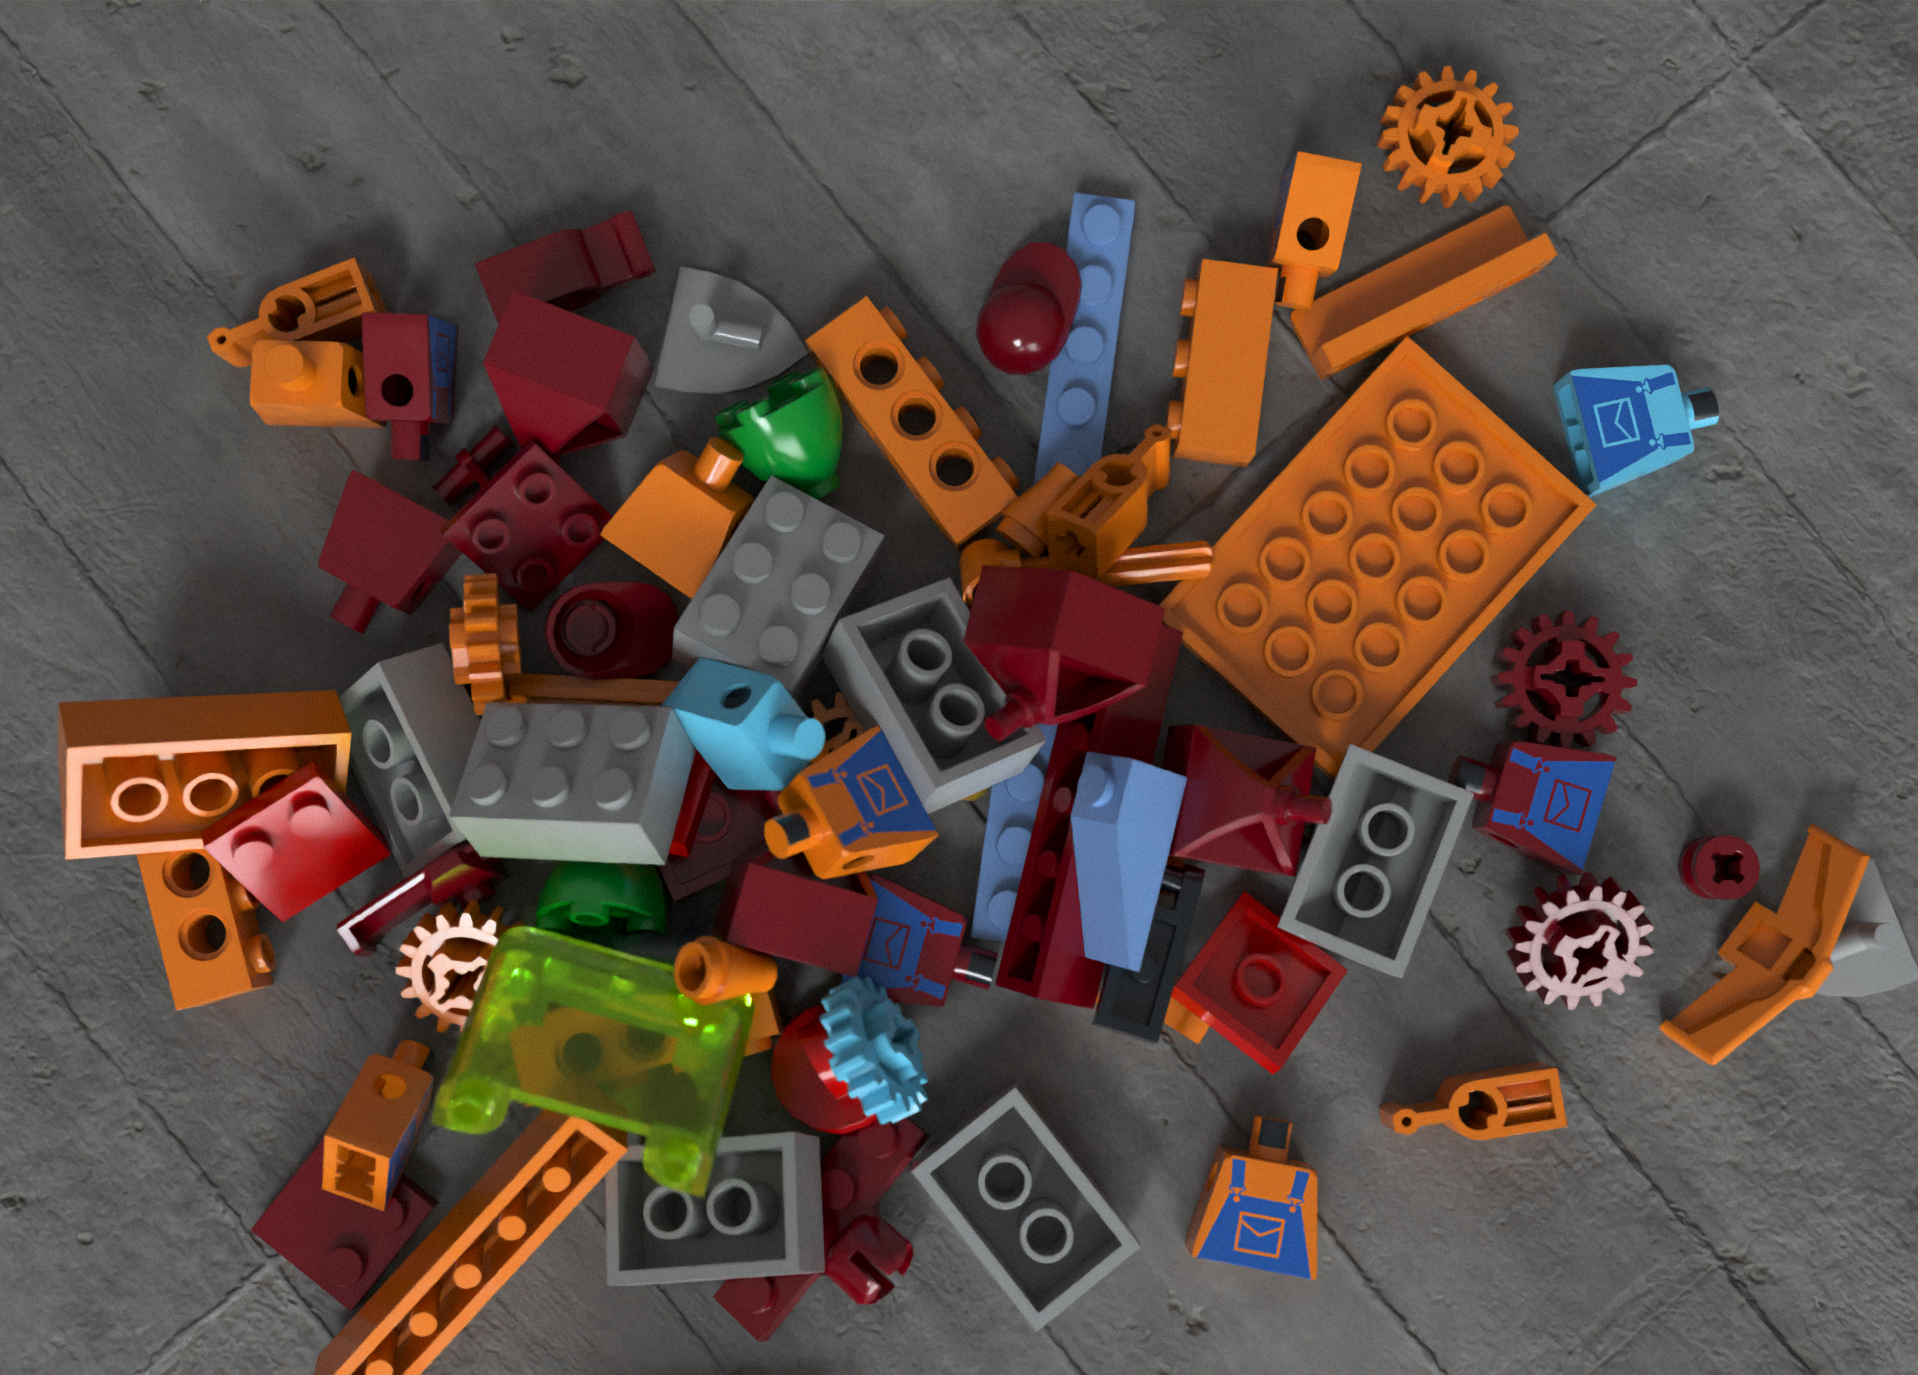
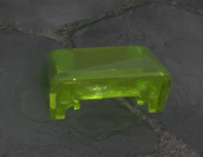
(599, 1043)

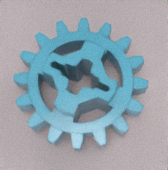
(874, 1050)

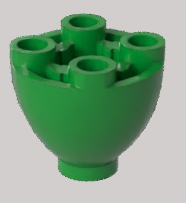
(790, 432)
(602, 898)

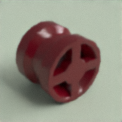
(1703, 867)

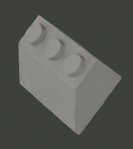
(411, 750)
(1375, 861)

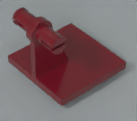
(525, 521)

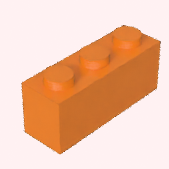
(1222, 362)

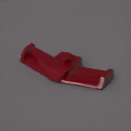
(452, 878)

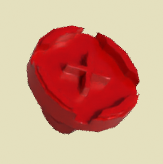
(806, 1080)

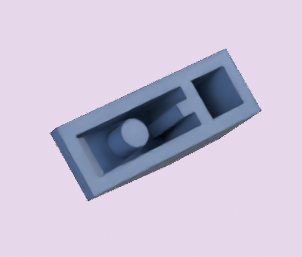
(1121, 849)

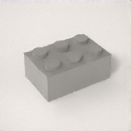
(779, 587)
(928, 694)
(574, 782)
(1025, 1205)
(753, 1221)

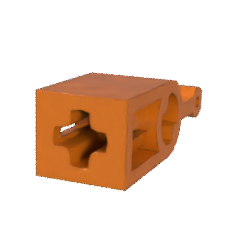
(332, 308)
(1108, 506)
(1512, 1103)

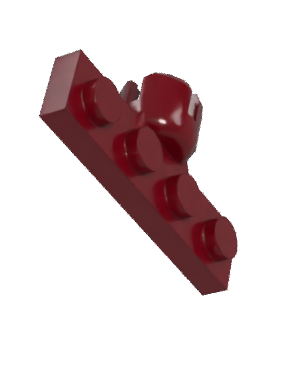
(855, 1234)

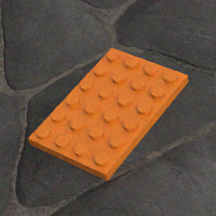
(1375, 558)

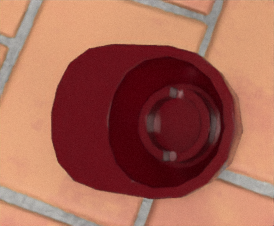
(1029, 309)
(611, 629)

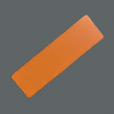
(1418, 291)

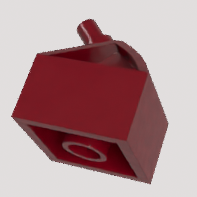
(564, 377)
(1058, 644)
(1242, 798)
(793, 912)

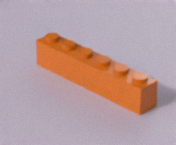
(475, 1247)

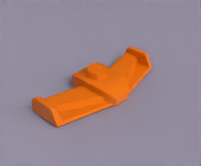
(1775, 954)

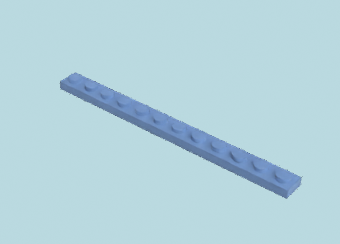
(1074, 437)

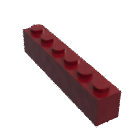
(1045, 932)

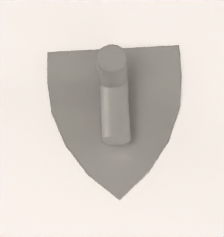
(723, 337)
(1871, 945)

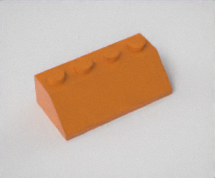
(168, 767)

